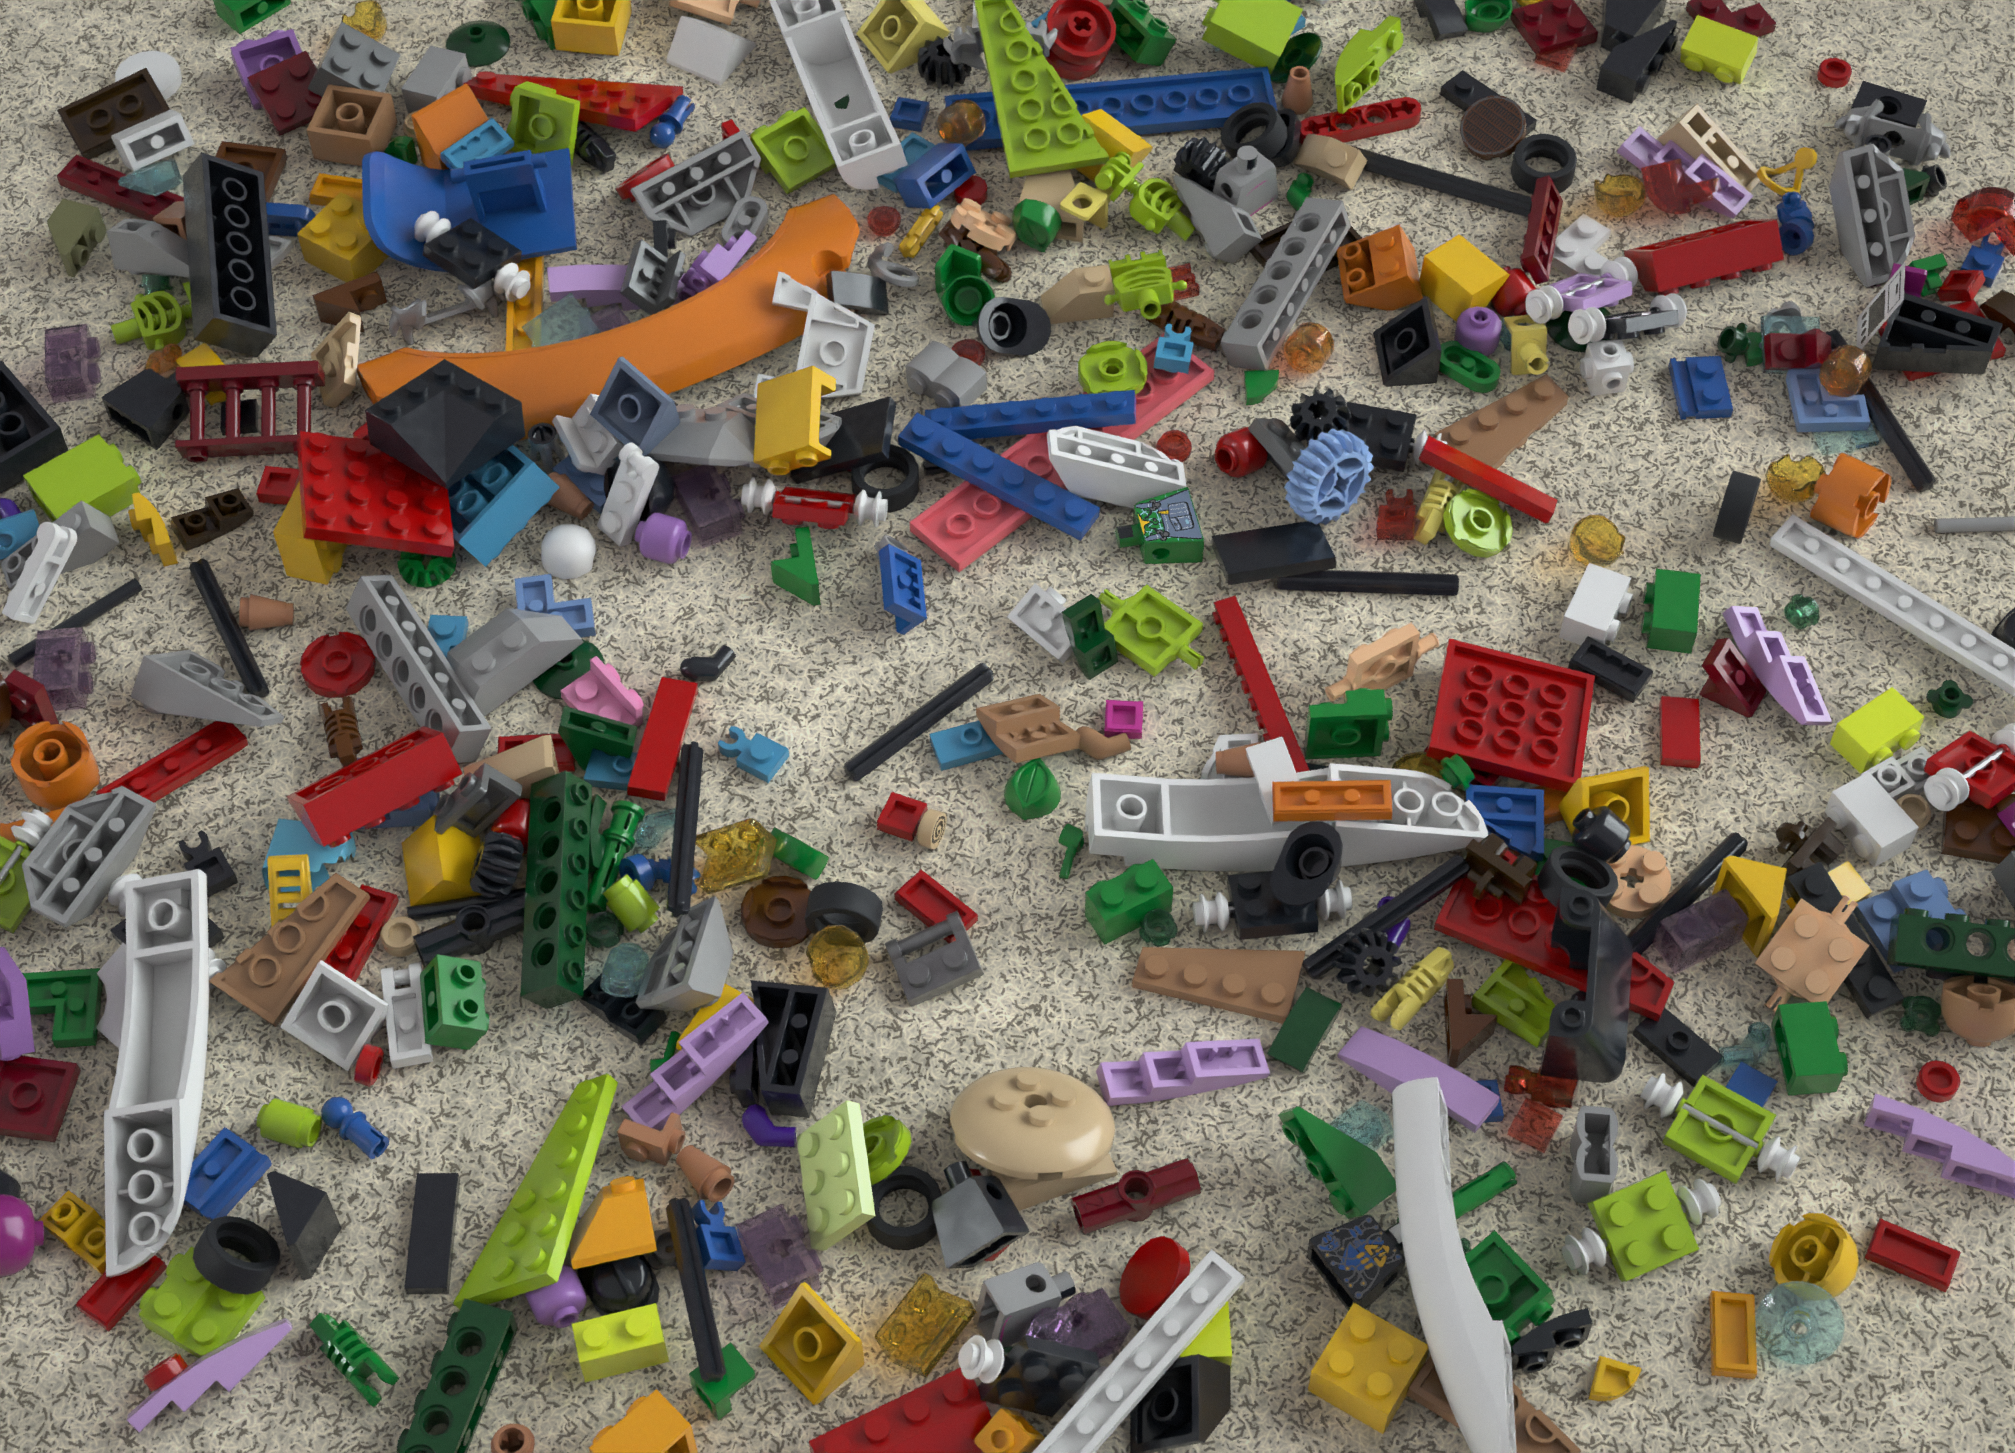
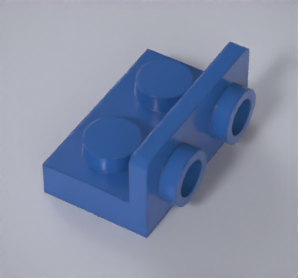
(902, 587)

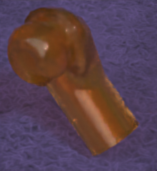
(164, 359)

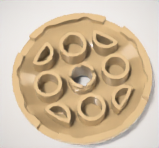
(1032, 1123)

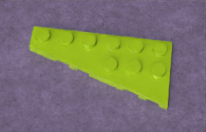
(1032, 105)
(540, 1219)

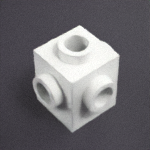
(1606, 367)

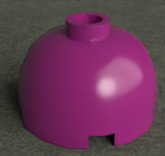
(17, 1235)

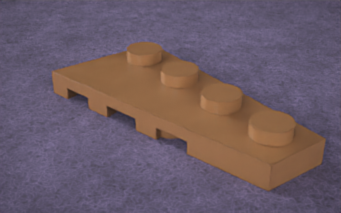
(1506, 423)
(279, 965)
(1228, 979)
(1533, 1428)

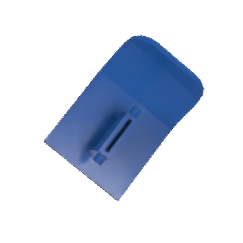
(512, 194)

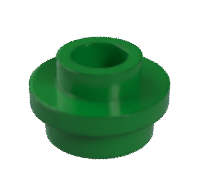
(1456, 772)

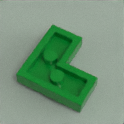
(73, 999)

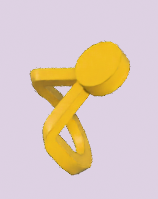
(1804, 159)

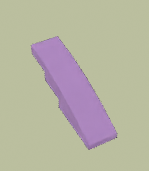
(1645, 150)
(594, 282)
(1783, 675)
(703, 1059)
(1394, 1063)
(1181, 1073)
(1963, 1155)
(225, 1364)

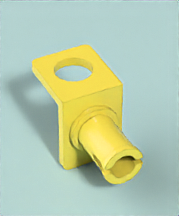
(1093, 203)
(1527, 345)

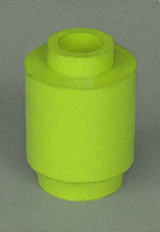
(631, 904)
(289, 1123)

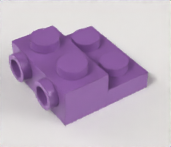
(262, 53)
(716, 265)
(15, 1017)

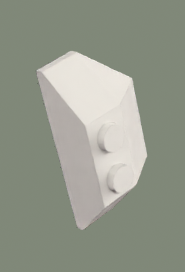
(1112, 466)

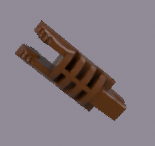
(990, 262)
(1203, 330)
(342, 731)

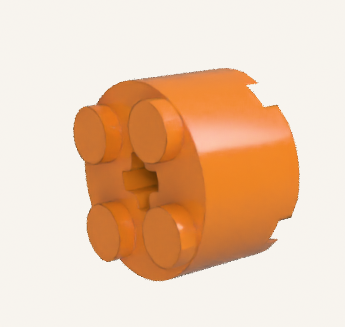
(1850, 496)
(54, 764)

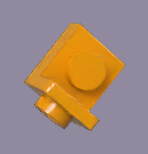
(1008, 1434)

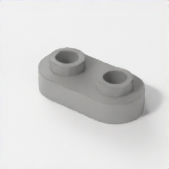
(740, 219)

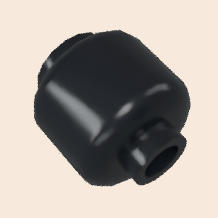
(1601, 834)

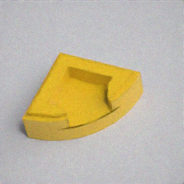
(1612, 1379)

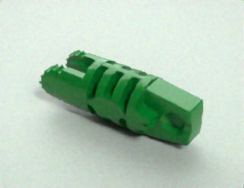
(352, 1356)

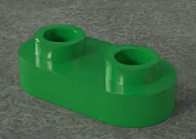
(1471, 367)

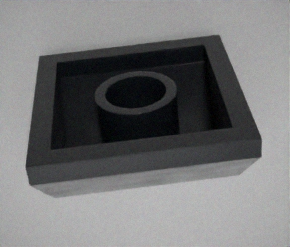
(1409, 347)
(305, 1219)

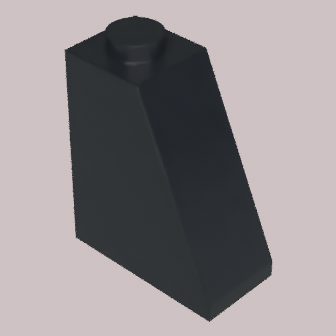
(1628, 19)

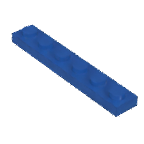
(1038, 415)
(999, 476)

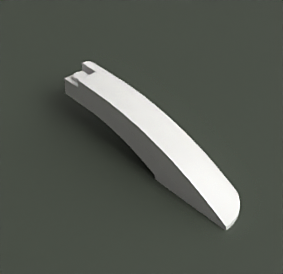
(1463, 1340)

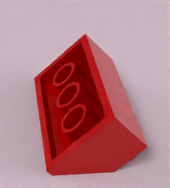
(1707, 255)
(375, 786)
(930, 1419)

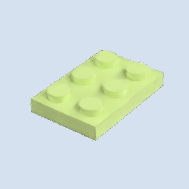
(835, 1176)

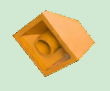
(614, 1225)

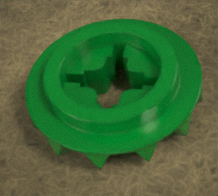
(414, 573)

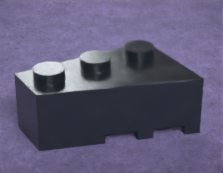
(1935, 339)
(792, 1044)

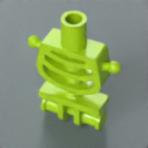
(1153, 202)
(1142, 284)
(146, 325)

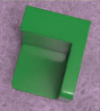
(956, 263)
(717, 1395)

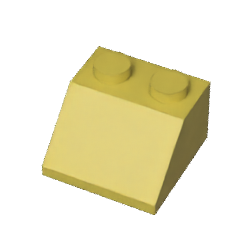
(899, 30)

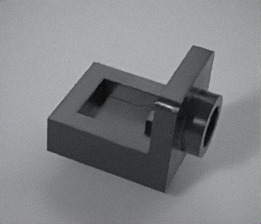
(664, 237)

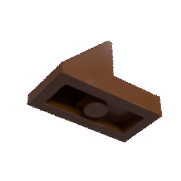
(353, 297)
(1463, 1030)

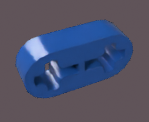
(287, 218)

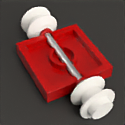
(811, 505)
(1972, 770)

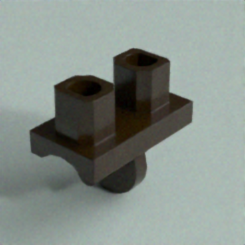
(1820, 842)
(1495, 874)

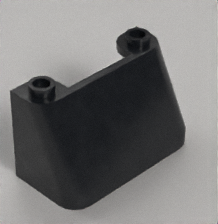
(1590, 1036)

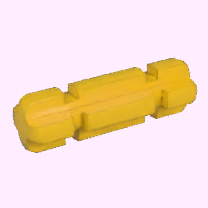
(920, 232)

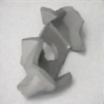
(968, 45)
(1920, 143)
(415, 315)

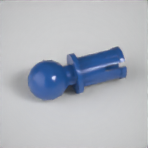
(671, 122)
(338, 1113)

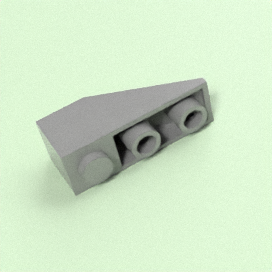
(1224, 226)
(148, 248)
(94, 540)

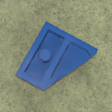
(1512, 815)

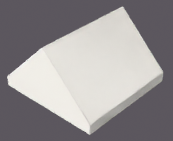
(707, 50)
(335, 1016)

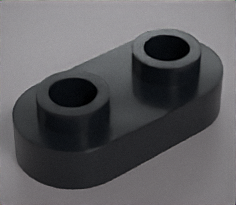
(1291, 146)

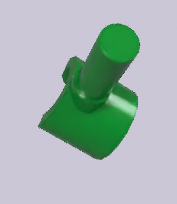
(1074, 841)
(668, 1053)

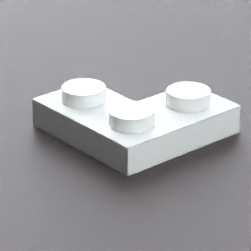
(1577, 246)

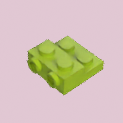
(542, 119)
(793, 149)
(194, 1310)

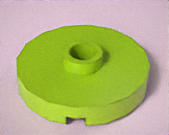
(1111, 368)
(1477, 523)
(886, 1145)

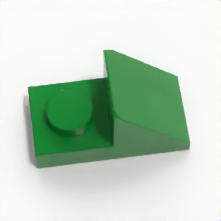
(799, 572)

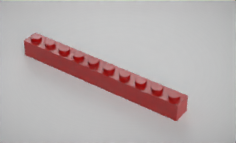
(1255, 678)

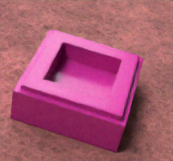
(1124, 718)

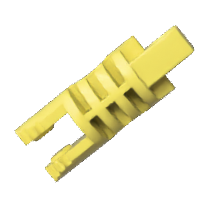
(1433, 506)
(1414, 989)

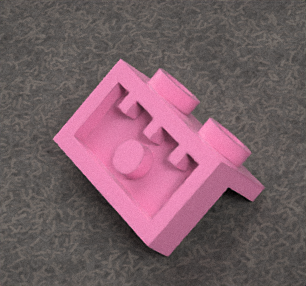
(604, 695)

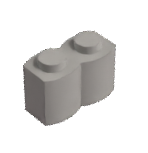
(945, 376)
(1593, 1153)

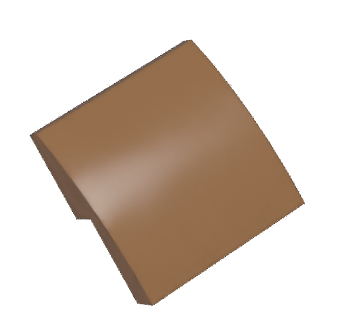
(1027, 728)

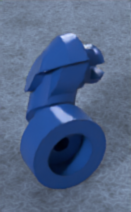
(1796, 222)
(648, 871)

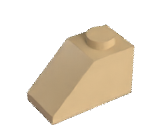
(1331, 160)
(1080, 295)

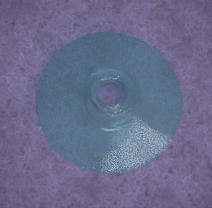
(1802, 1304)

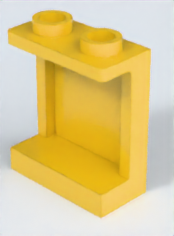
(790, 420)

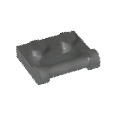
(939, 969)

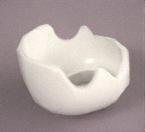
(568, 551)

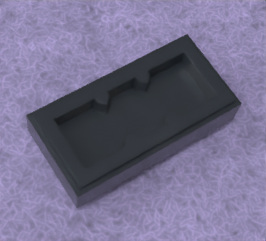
(1611, 669)
(1678, 1046)

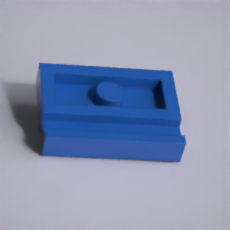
(1700, 387)
(223, 1175)

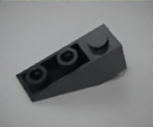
(1631, 63)

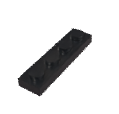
(1869, 979)

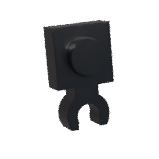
(211, 862)

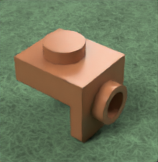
(648, 1143)

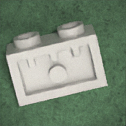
(586, 440)
(1041, 618)

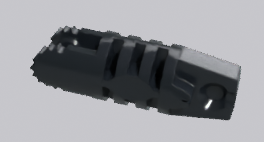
(593, 148)

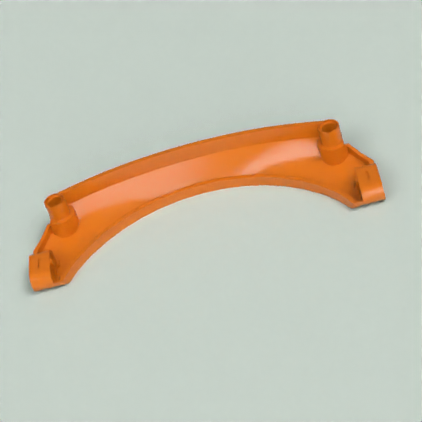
(672, 347)

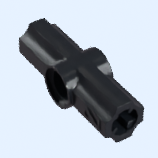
(454, 936)

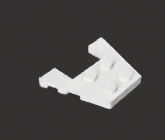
(832, 337)

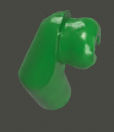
(1300, 190)

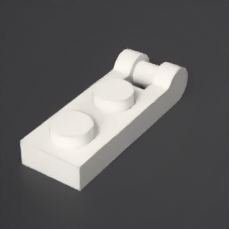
(628, 495)
(40, 572)
(405, 1017)

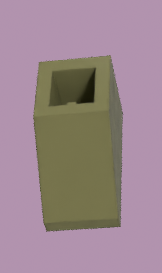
(75, 232)

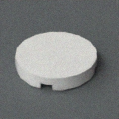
(161, 67)

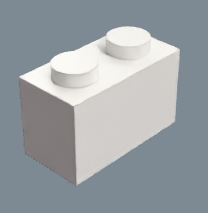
(152, 140)
(1596, 606)
(1871, 819)

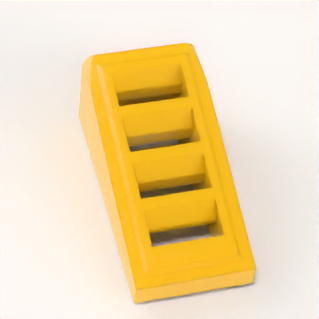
(277, 898)

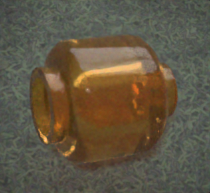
(961, 122)
(1308, 347)
(1845, 371)

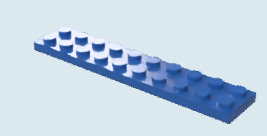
(1152, 102)

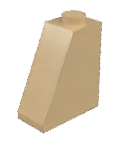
(1052, 189)
(524, 763)

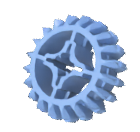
(1328, 476)

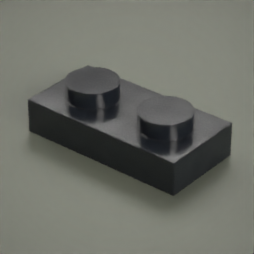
(745, 1078)

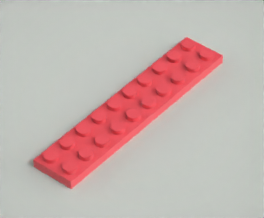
(973, 521)

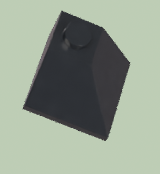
(1181, 1405)

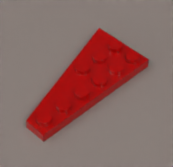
(601, 102)
(1524, 937)

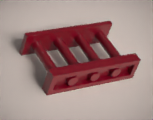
(233, 381)

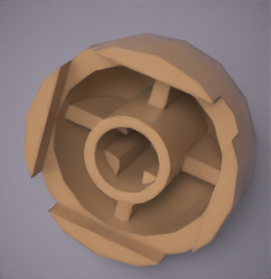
(1979, 1010)

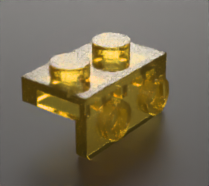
(735, 855)
(923, 1326)

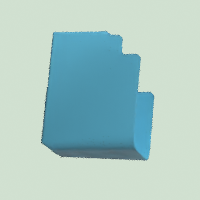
(294, 839)

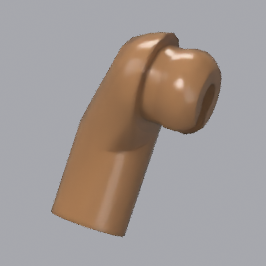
(1101, 747)

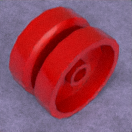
(1082, 38)

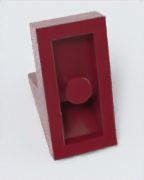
(1796, 351)
(1731, 680)

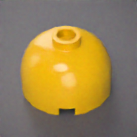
(1815, 1253)

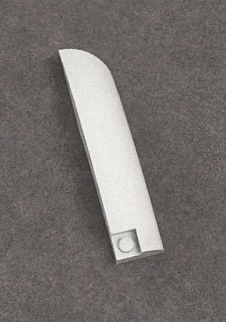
(829, 69)
(1228, 828)
(159, 1066)

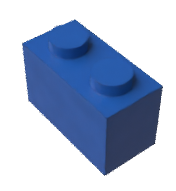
(934, 175)

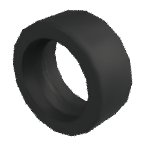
(1249, 118)
(1543, 146)
(898, 496)
(1736, 507)
(1581, 865)
(844, 905)
(904, 1237)
(227, 1271)

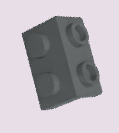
(652, 278)
(1278, 441)
(476, 801)

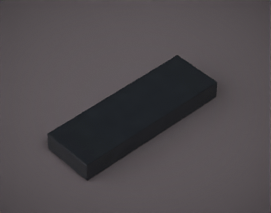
(432, 1233)

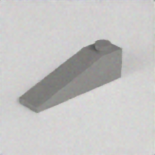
(195, 687)

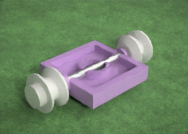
(1583, 291)

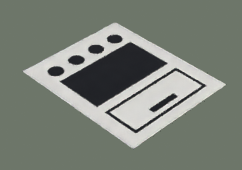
(1881, 307)

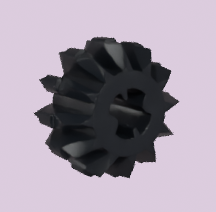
(937, 67)
(1200, 161)
(1307, 415)
(496, 865)
(1380, 964)

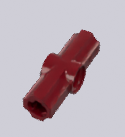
(1112, 1205)

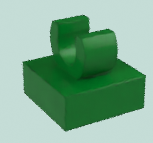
(1934, 266)

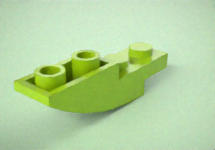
(1361, 58)

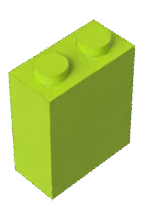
(1251, 29)
(84, 473)

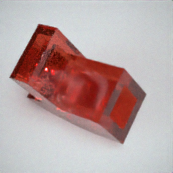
(1668, 189)
(1987, 212)

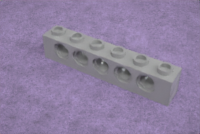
(1285, 284)
(417, 665)

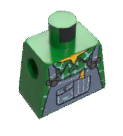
(1164, 529)

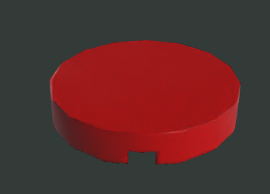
(334, 674)
(1153, 1276)

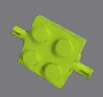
(1152, 630)

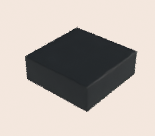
(248, 417)

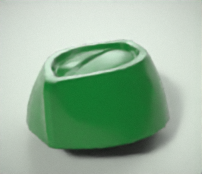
(1487, 15)
(1036, 223)
(965, 298)
(1032, 790)
(798, 854)

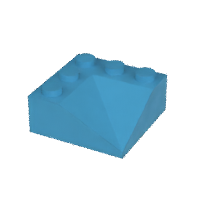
(497, 502)

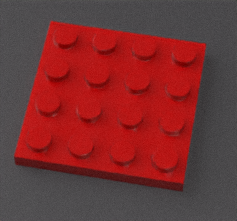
(369, 498)
(1511, 715)

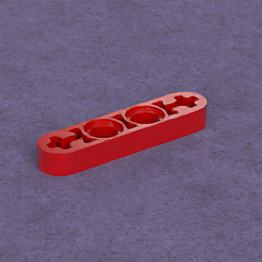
(1396, 115)

